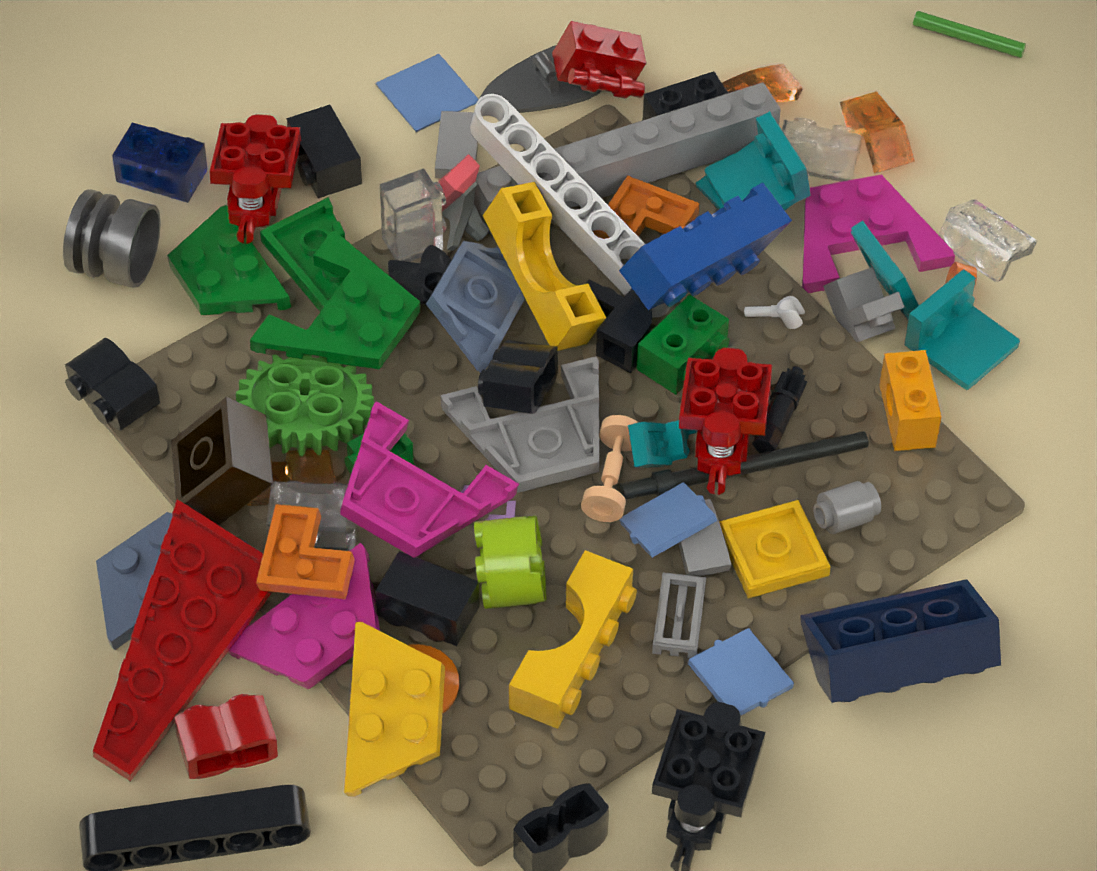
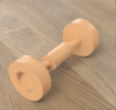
(604, 502)

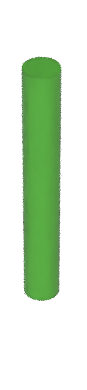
(969, 34)

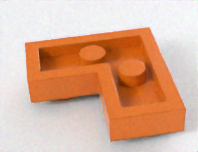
(650, 207)
(292, 562)

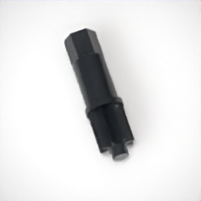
(780, 409)

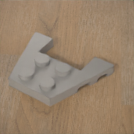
(538, 447)

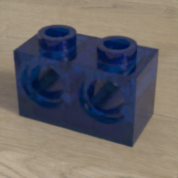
(160, 162)

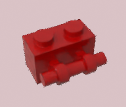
(600, 59)

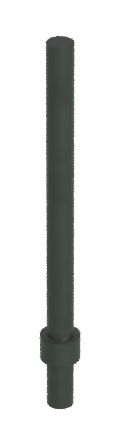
(665, 479)

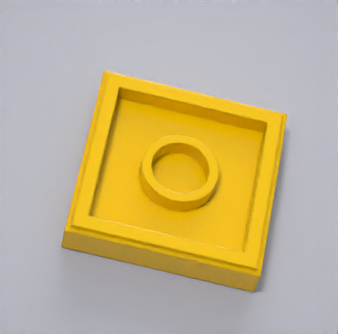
(774, 549)

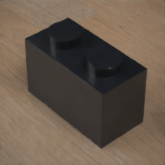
(326, 152)
(427, 599)

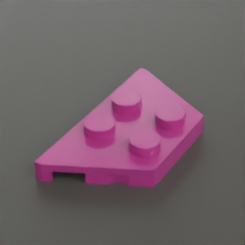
(311, 634)

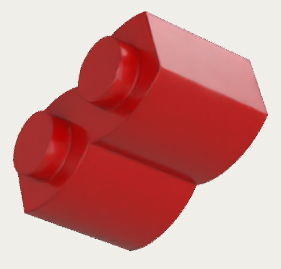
(226, 736)

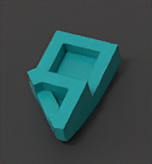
(658, 443)

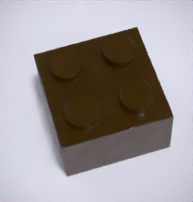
(222, 460)

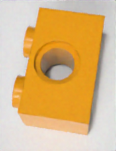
(910, 400)

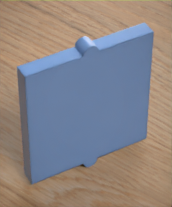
(668, 519)
(741, 672)

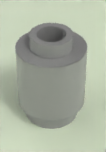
(847, 506)

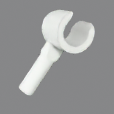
(787, 309)

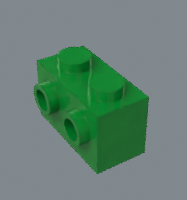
(685, 333)

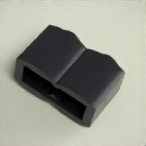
(519, 376)
(111, 384)
(561, 831)

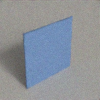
(426, 91)

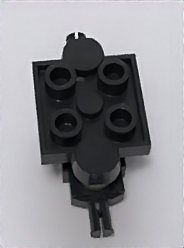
(705, 775)

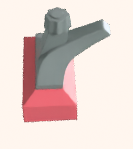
(459, 192)

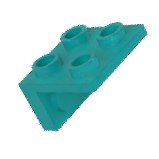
(766, 161)
(958, 335)

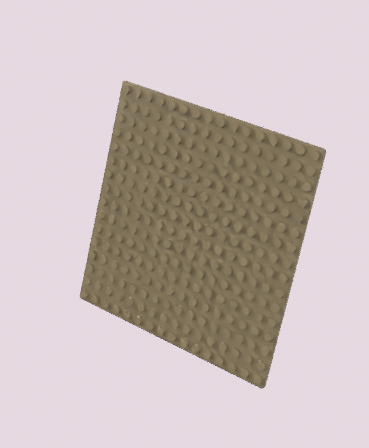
(502, 762)

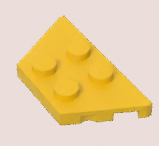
(392, 709)

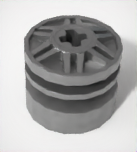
(111, 238)

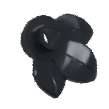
(420, 277)

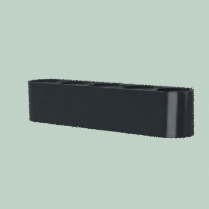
(194, 828)

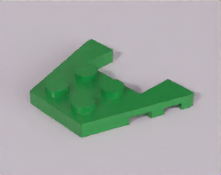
(359, 320)

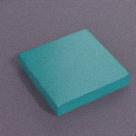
(884, 267)

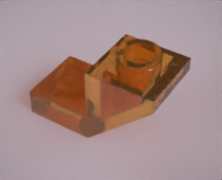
(881, 129)

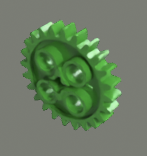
(308, 401)

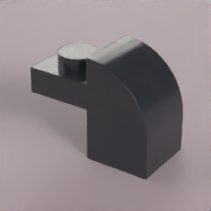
(624, 326)

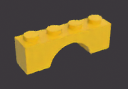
(522, 232)
(550, 680)

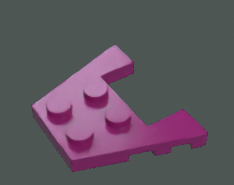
(890, 218)
(406, 502)

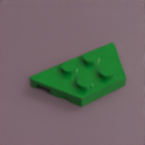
(222, 271)

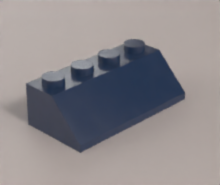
(902, 640)

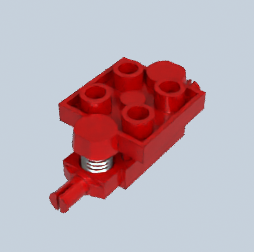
(256, 163)
(725, 405)

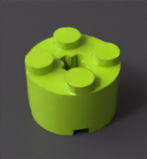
(510, 562)

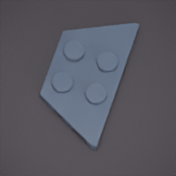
(476, 301)
(125, 578)

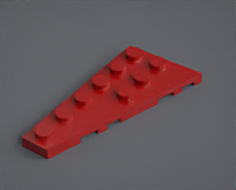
(185, 627)

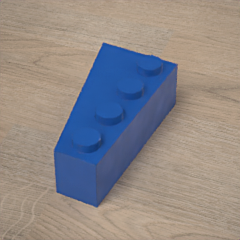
(706, 249)

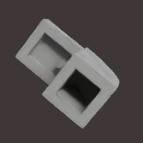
(861, 304)

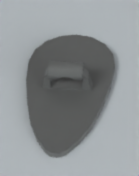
(534, 85)

